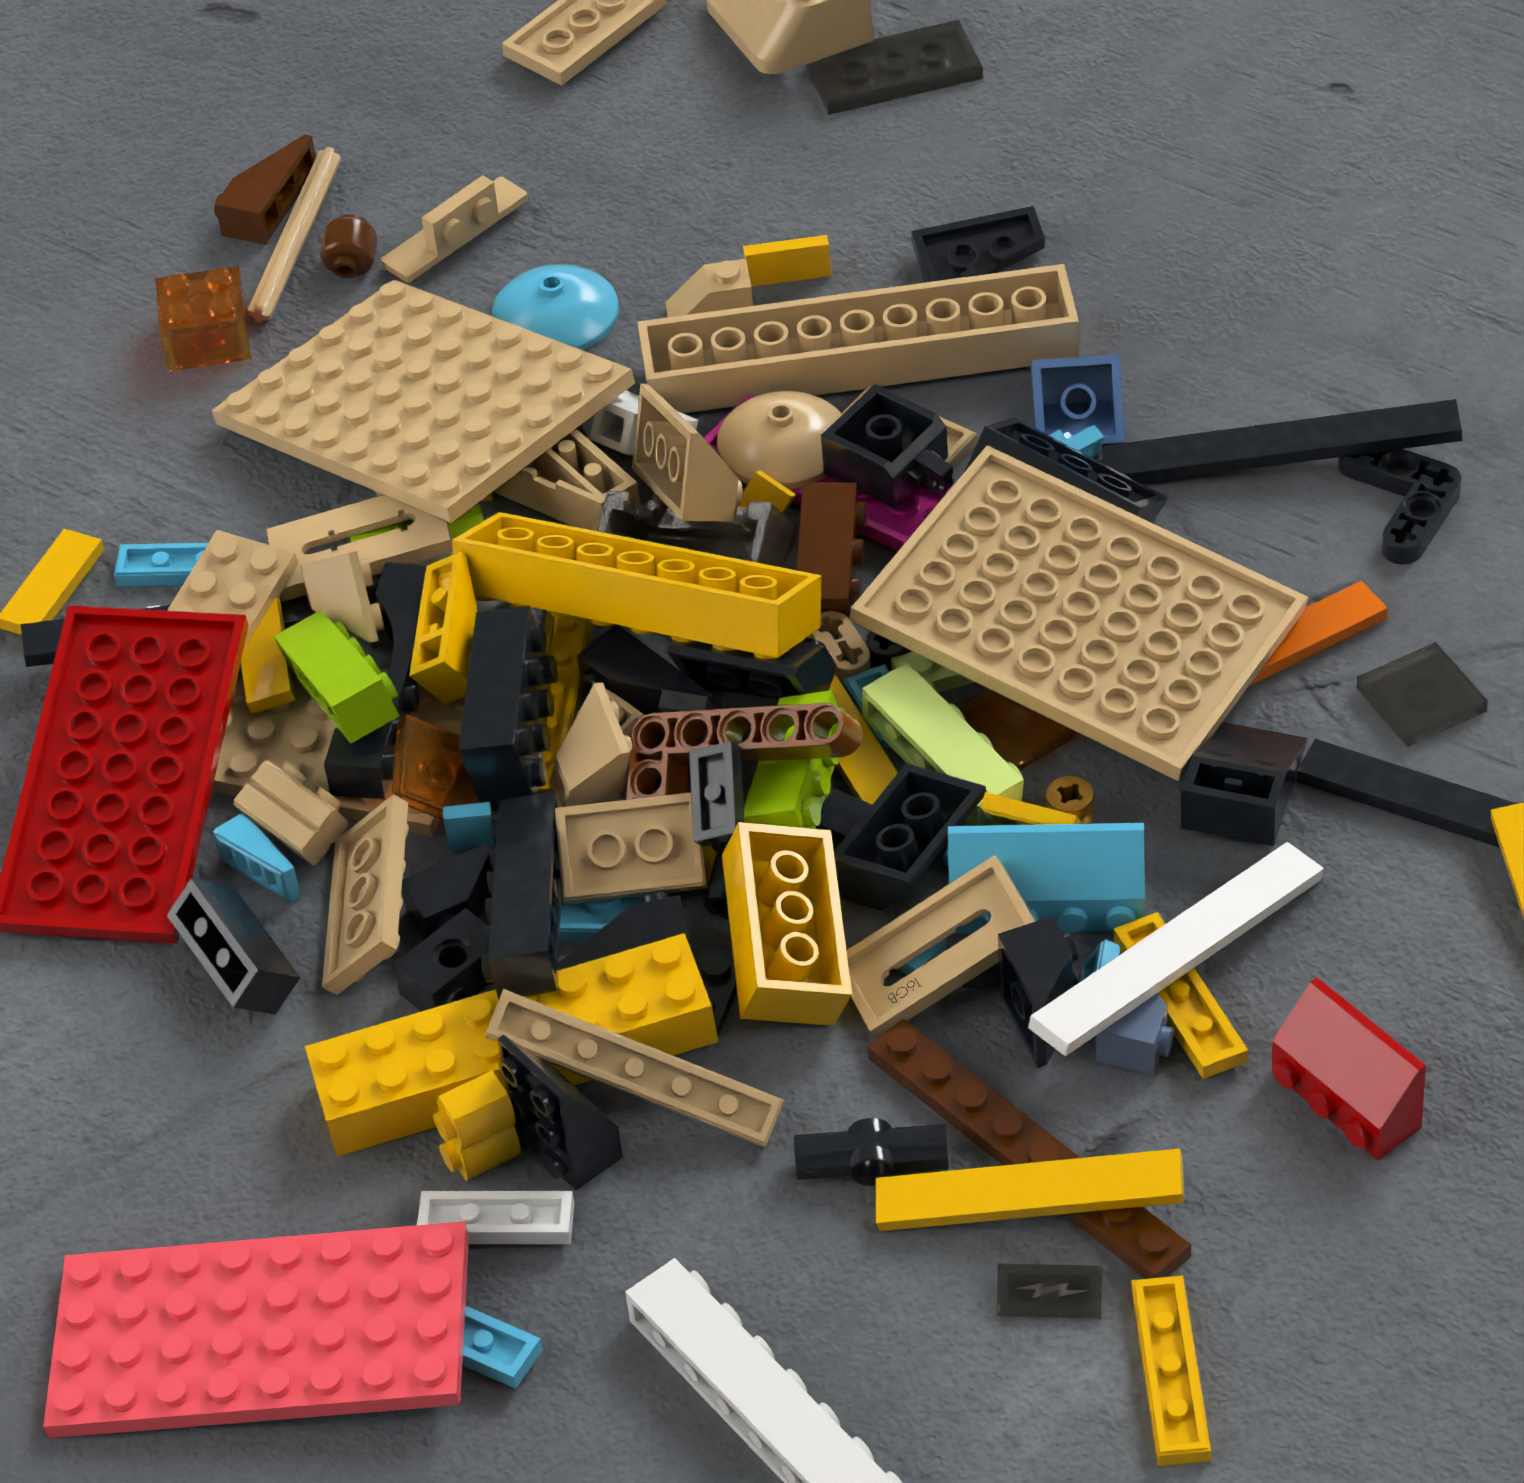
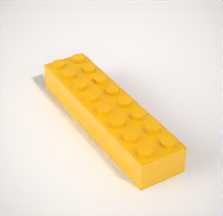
(641, 585)
(389, 1075)

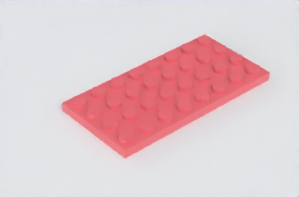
(259, 1330)

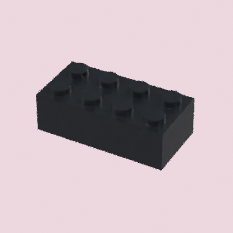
(507, 705)

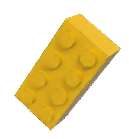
(786, 924)

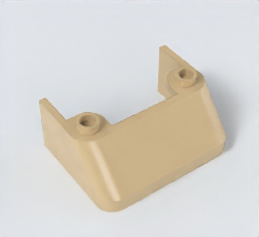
(793, 32)

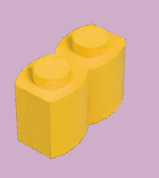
(477, 1126)

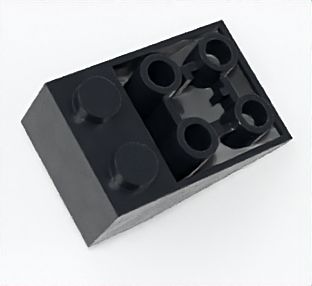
(1241, 783)
(557, 1118)

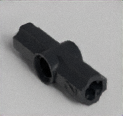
(871, 1151)

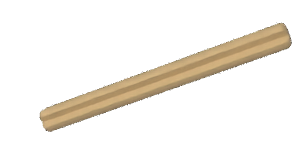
(294, 235)

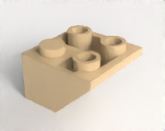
(339, 590)
(593, 754)

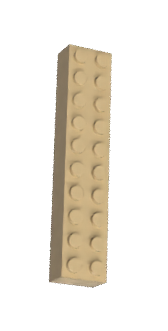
(861, 338)

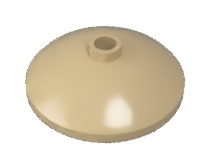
(778, 436)

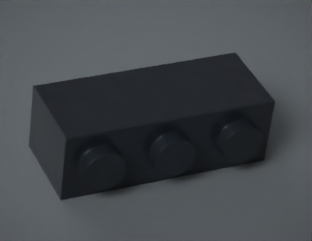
(233, 946)

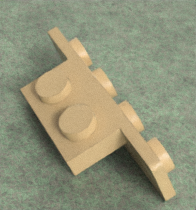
(454, 225)

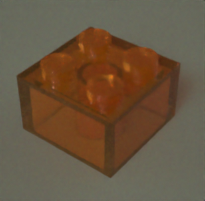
(203, 318)

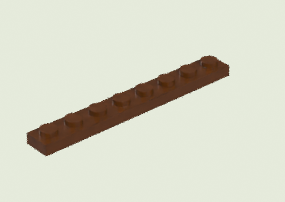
(1015, 1138)

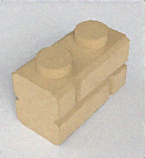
(291, 811)

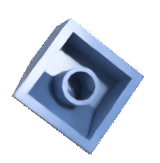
(1079, 394)

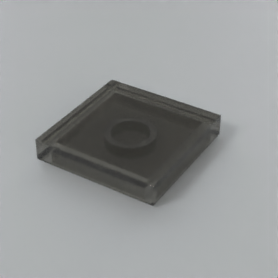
(1421, 694)

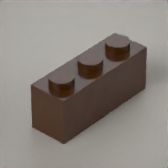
(831, 543)

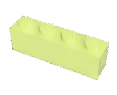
(936, 736)

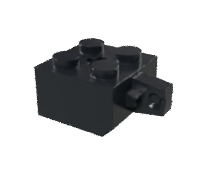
(888, 448)

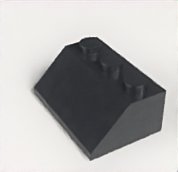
(797, 672)
(902, 834)

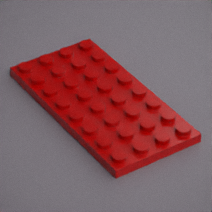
(120, 773)

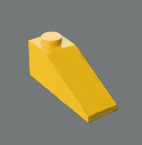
(445, 629)

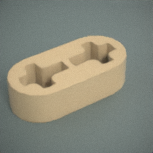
(848, 644)

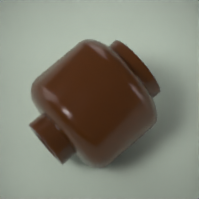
(347, 245)

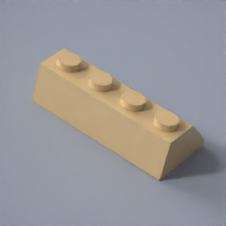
(681, 463)

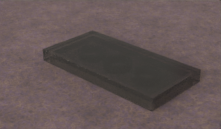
(896, 67)

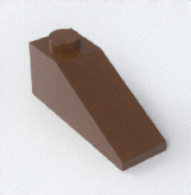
(265, 193)

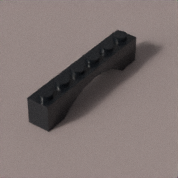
(368, 764)

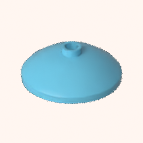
(560, 304)

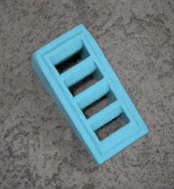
(255, 856)

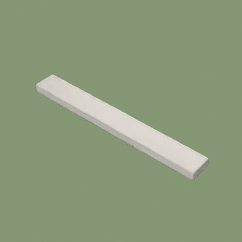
(1174, 949)

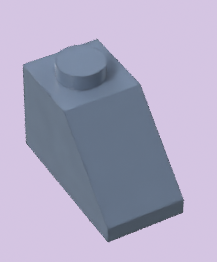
(1137, 1038)

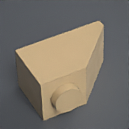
(713, 289)

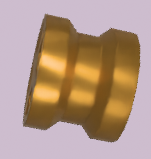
(1072, 796)

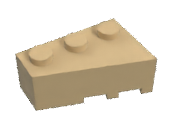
(570, 482)

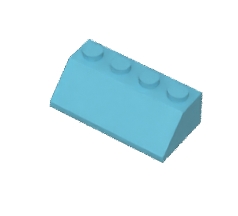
(1075, 872)

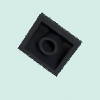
(1033, 973)

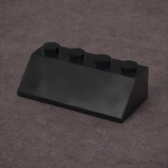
(1070, 466)

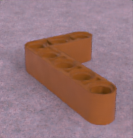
(764, 743)

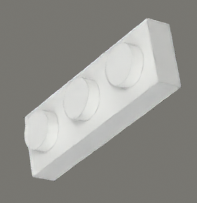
(503, 1215)

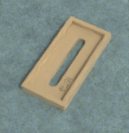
(421, 541)
(977, 892)

